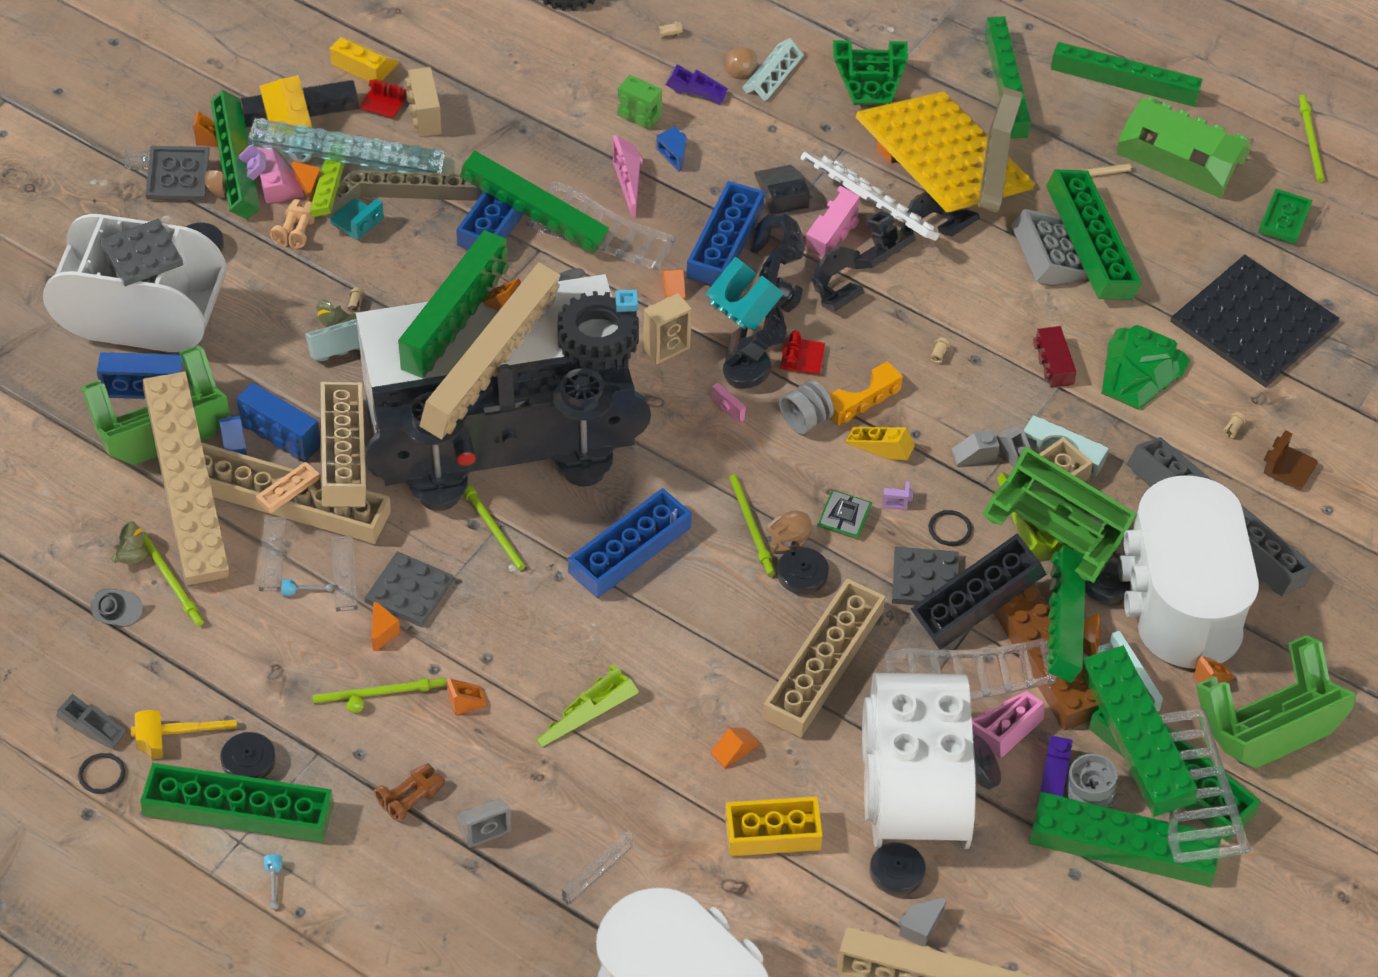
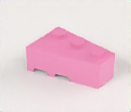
(835, 224)
(1009, 723)

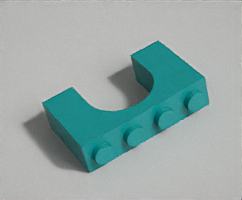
(752, 307)

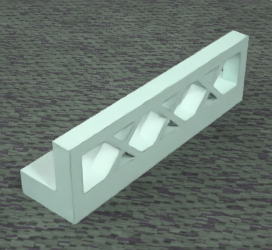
(772, 64)
(1118, 640)

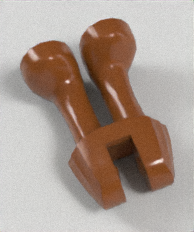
(425, 785)

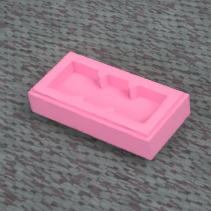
(728, 402)

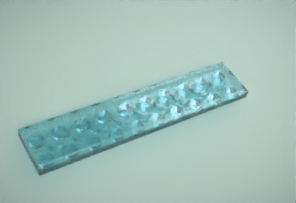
(345, 147)

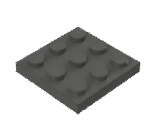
(177, 173)
(141, 252)
(921, 573)
(409, 588)

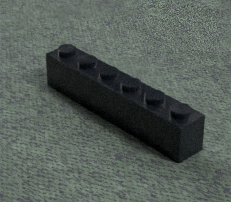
(319, 101)

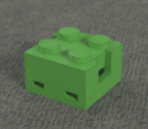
(640, 102)

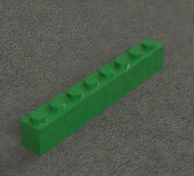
(1006, 70)
(1126, 74)
(232, 141)
(534, 202)
(1066, 615)

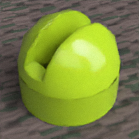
(355, 704)

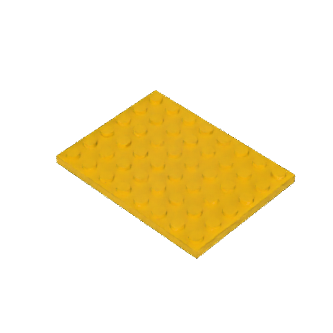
(939, 148)

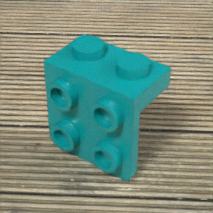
(358, 218)

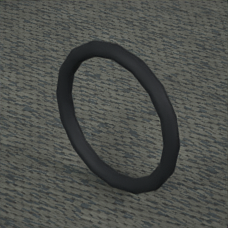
(950, 543)
(96, 756)

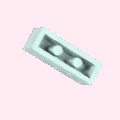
(333, 340)

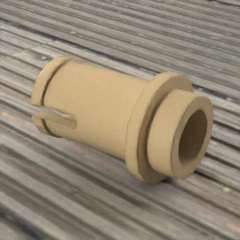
(671, 29)
(357, 296)
(941, 346)
(1236, 421)

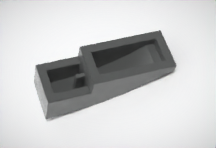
(90, 722)

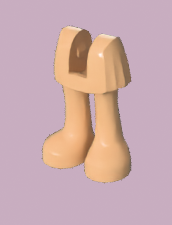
(296, 237)

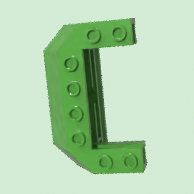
(1176, 142)
(131, 434)
(1064, 509)
(1282, 719)

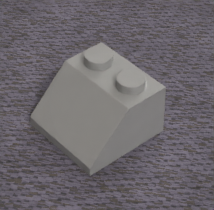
(485, 822)

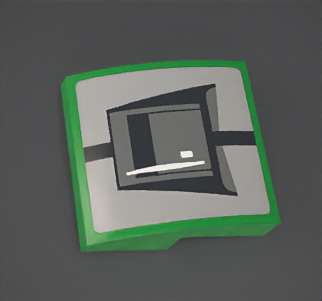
(844, 514)

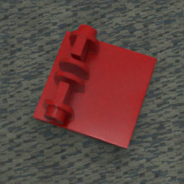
(383, 98)
(802, 354)

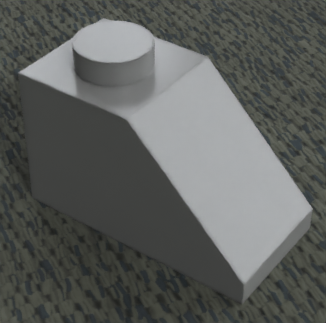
(1012, 443)
(977, 449)
(921, 921)

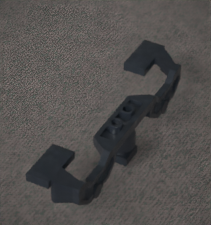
(887, 242)
(774, 325)

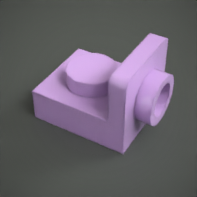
(255, 161)
(897, 498)

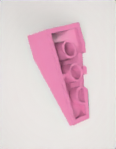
(627, 166)
(278, 179)

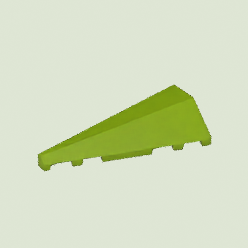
(1040, 543)
(589, 704)

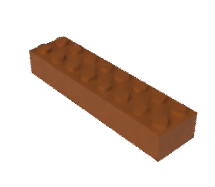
(1027, 620)

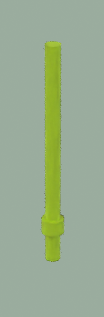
(1305, 111)
(471, 494)
(764, 555)
(188, 606)
(422, 685)

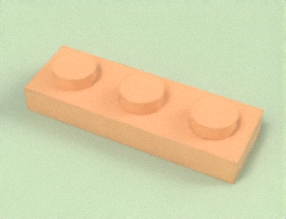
(287, 487)

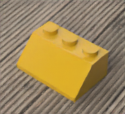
(361, 60)
(285, 101)

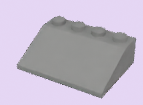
(1048, 248)

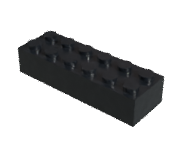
(978, 591)

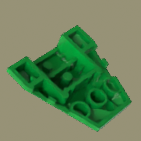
(870, 74)
(1141, 365)

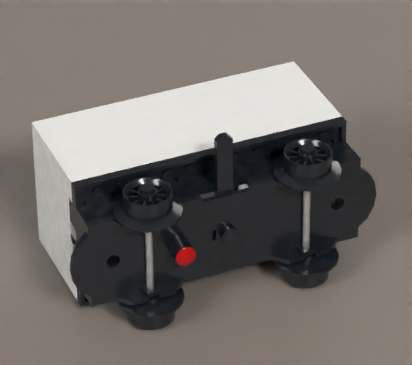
(527, 414)

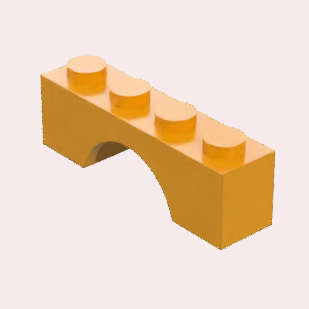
(884, 382)

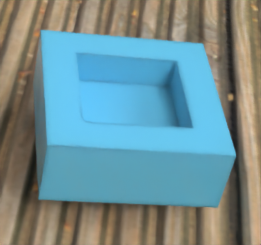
(626, 300)

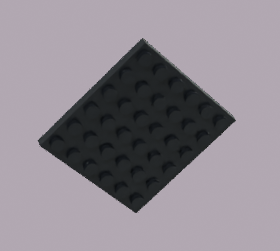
(1255, 320)

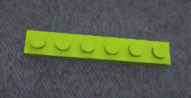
(327, 187)

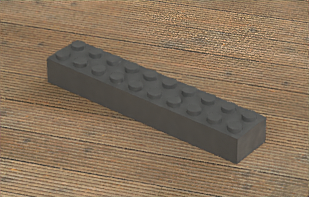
(1273, 557)

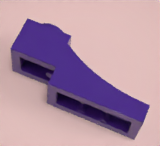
(696, 83)
(1056, 765)

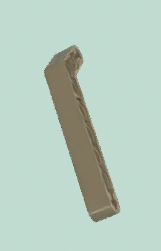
(997, 150)
(403, 185)

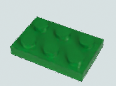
(1285, 216)

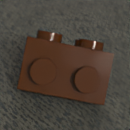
(1288, 464)

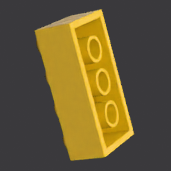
(773, 826)

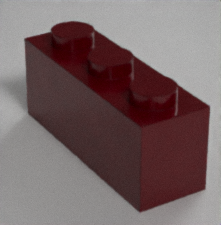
(1055, 356)

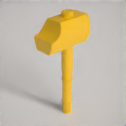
(149, 730)

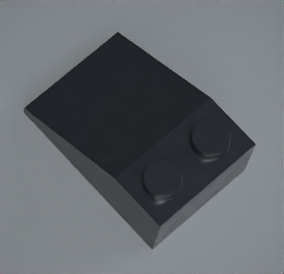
(783, 189)

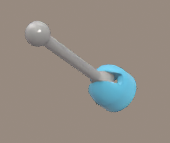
(289, 587)
(273, 864)

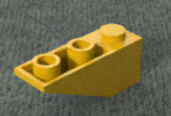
(886, 442)

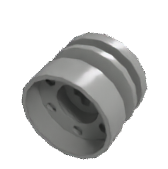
(806, 407)
(1093, 780)

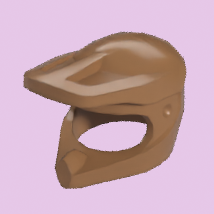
(789, 527)

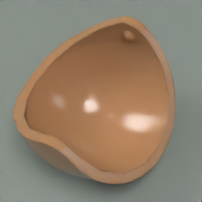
(741, 63)
(215, 183)

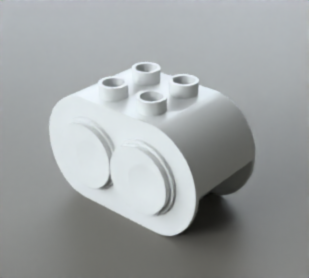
(153, 314)
(1189, 571)
(919, 757)
(671, 936)

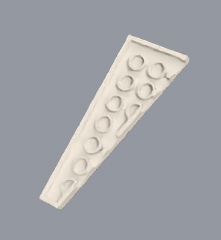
(862, 188)

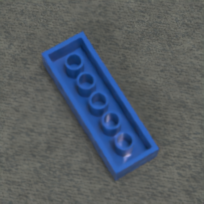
(725, 232)
(629, 543)

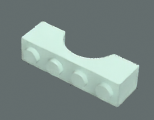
(1043, 434)

